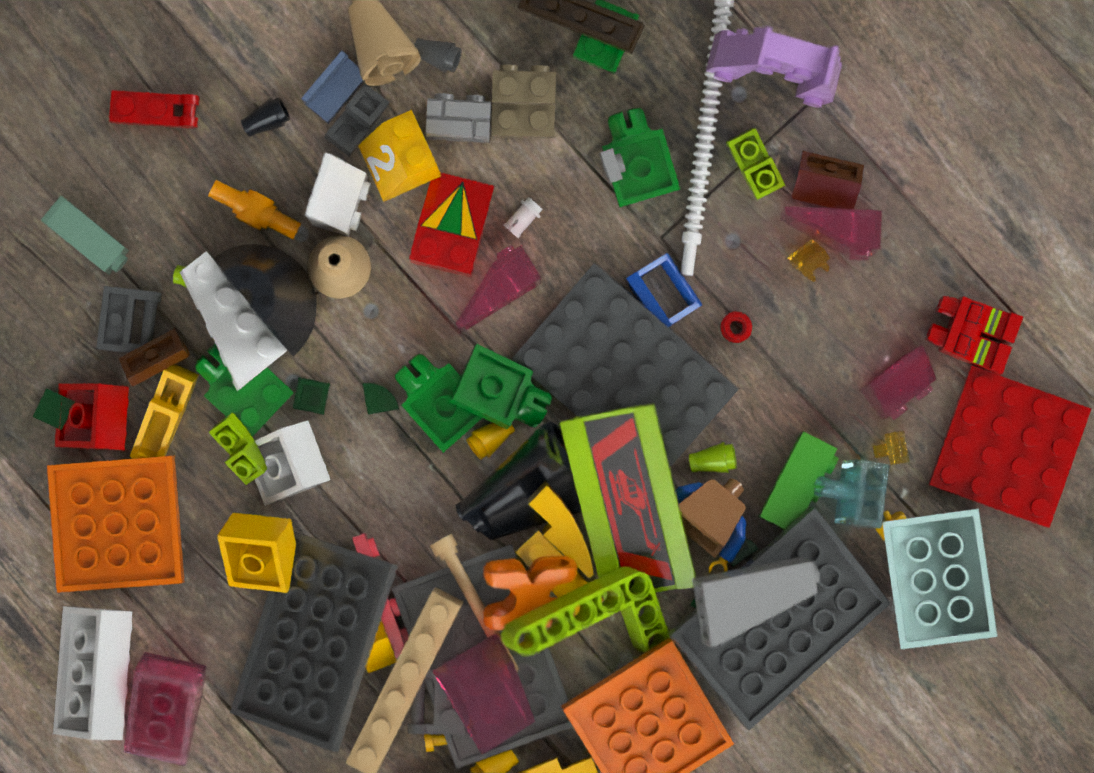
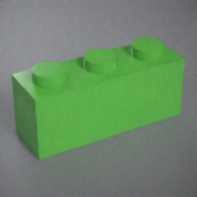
(796, 481)

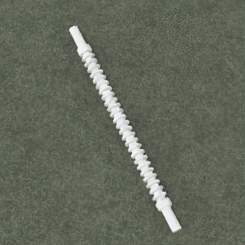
(691, 236)

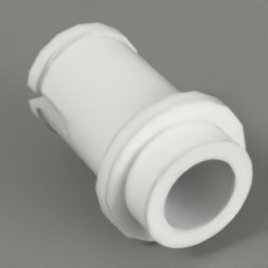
(523, 217)

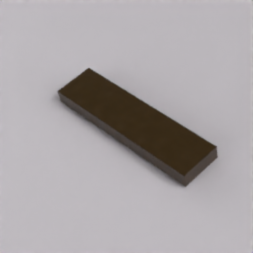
(588, 20)

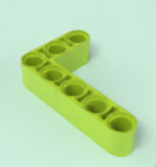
(592, 611)

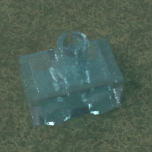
(858, 493)

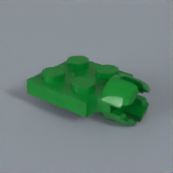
(645, 158)
(500, 390)
(253, 402)
(430, 402)

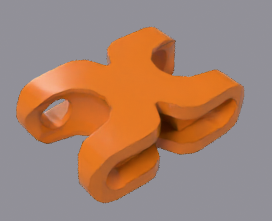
(527, 588)

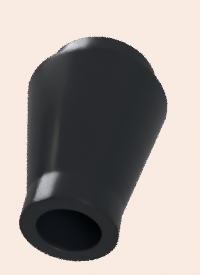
(267, 117)

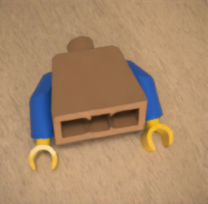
(714, 517)

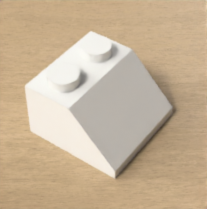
(291, 463)

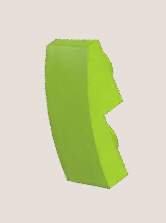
(755, 163)
(244, 453)

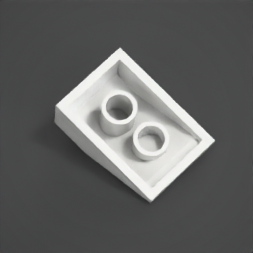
(337, 196)

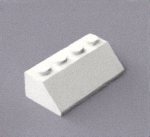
(92, 673)

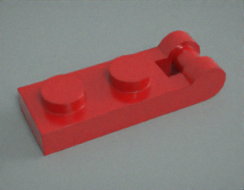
(153, 109)

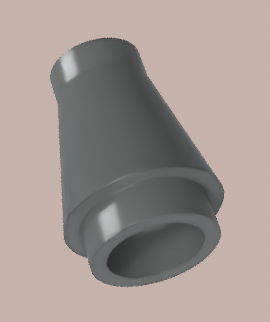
(439, 54)

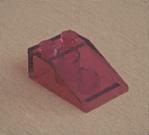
(843, 230)
(504, 283)
(900, 383)
(486, 693)
(164, 708)

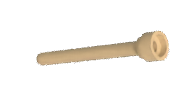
(447, 551)

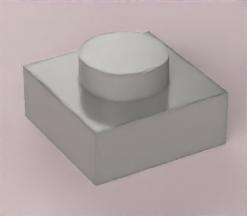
(612, 165)

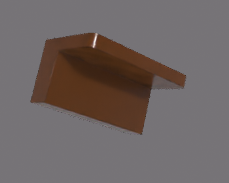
(828, 181)
(153, 357)

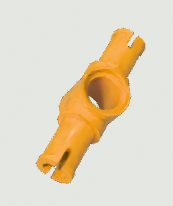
(254, 209)

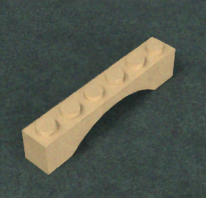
(404, 681)

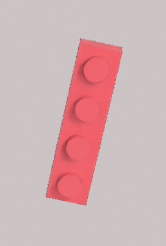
(396, 635)

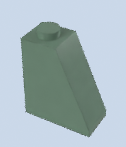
(85, 236)

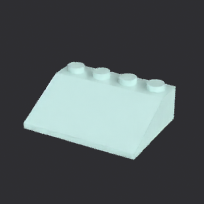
(939, 579)

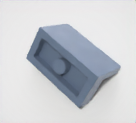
(333, 88)

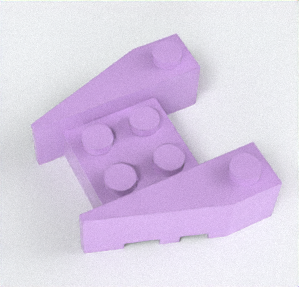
(766, 52)

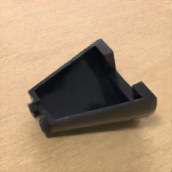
(279, 290)
(501, 500)

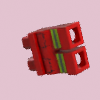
(966, 325)

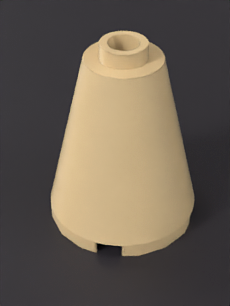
(380, 43)
(346, 277)

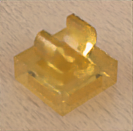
(809, 258)
(894, 448)

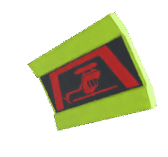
(629, 495)

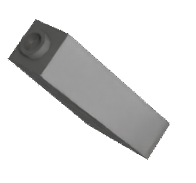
(748, 596)

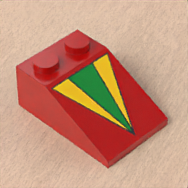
(452, 224)

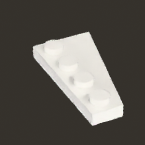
(239, 334)

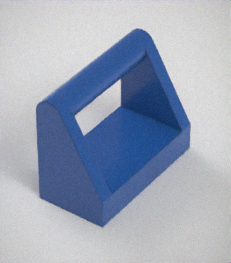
(647, 299)

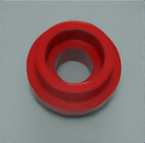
(746, 325)

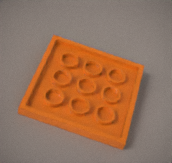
(115, 524)
(648, 717)

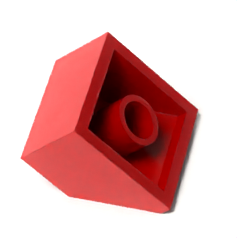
(95, 418)

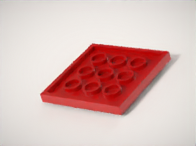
(1009, 446)

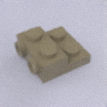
(523, 102)

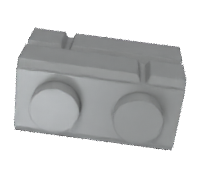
(458, 119)

